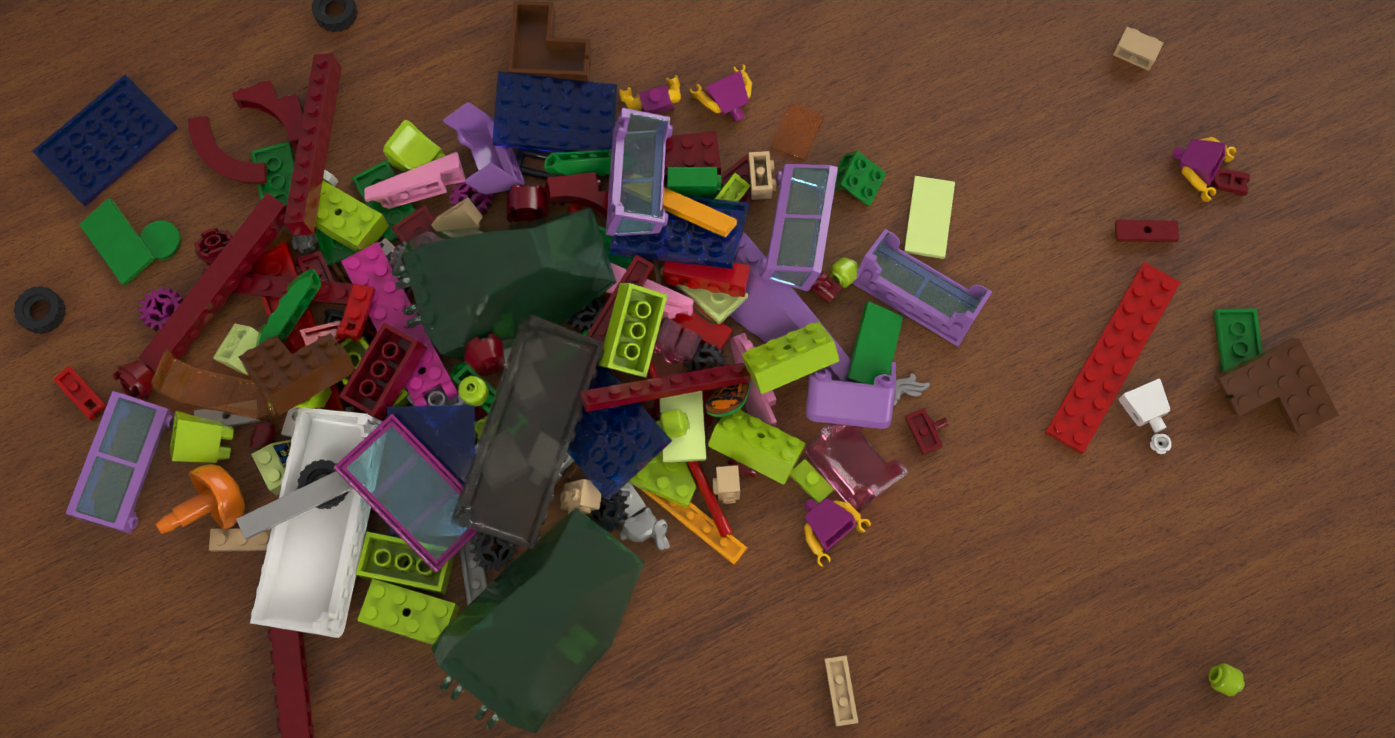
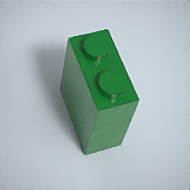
(694, 181)

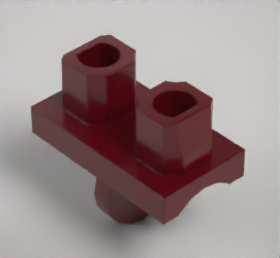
(826, 287)

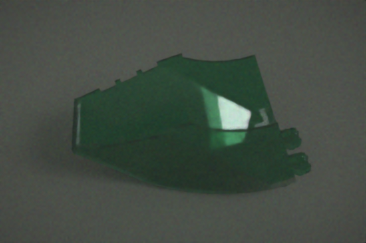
(498, 275)
(541, 624)

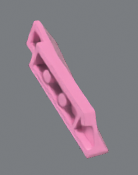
(417, 183)
(675, 301)
(756, 404)

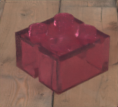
(671, 345)

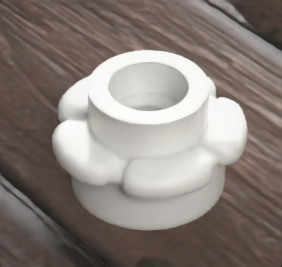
(1164, 439)

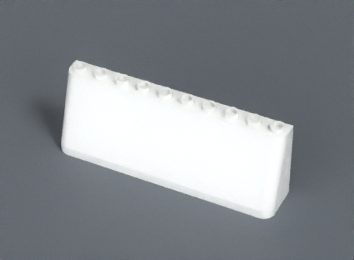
(316, 554)

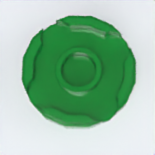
(161, 239)

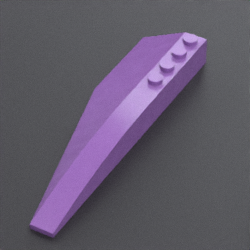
(776, 308)

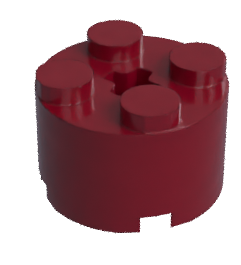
(526, 203)

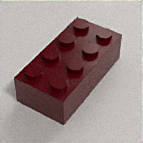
(692, 151)
(383, 371)

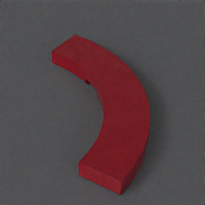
(220, 162)

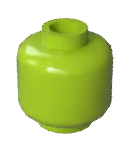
(844, 271)
(473, 391)
(674, 423)
(1226, 679)

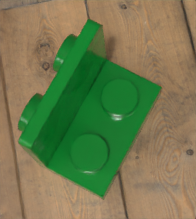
(859, 177)

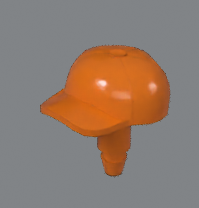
(216, 494)

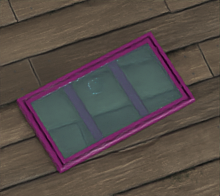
(407, 490)

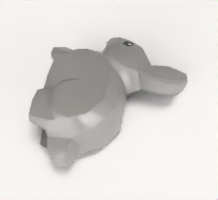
(645, 526)

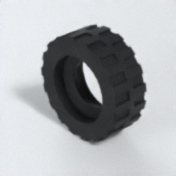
(334, 23)
(33, 295)
(315, 469)

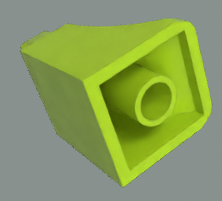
(410, 148)
(198, 439)

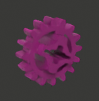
(464, 190)
(152, 307)

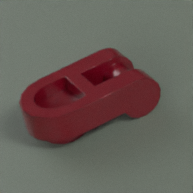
(1225, 179)

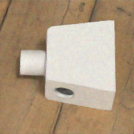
(1147, 405)

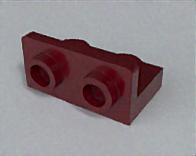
(316, 262)

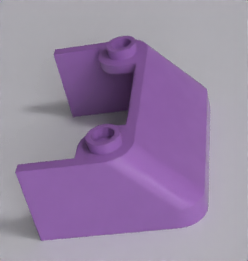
(495, 164)
(851, 402)

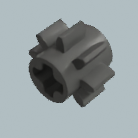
(304, 243)

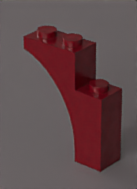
(265, 98)
(578, 189)

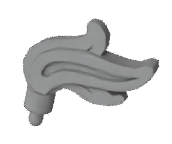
(909, 387)

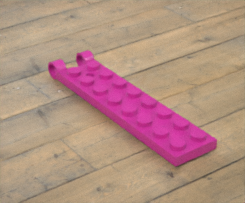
(373, 269)

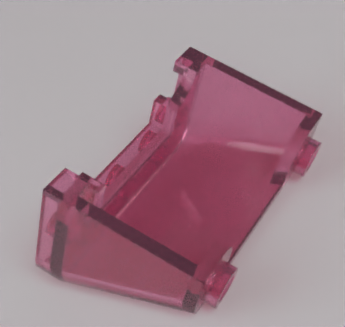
(853, 464)

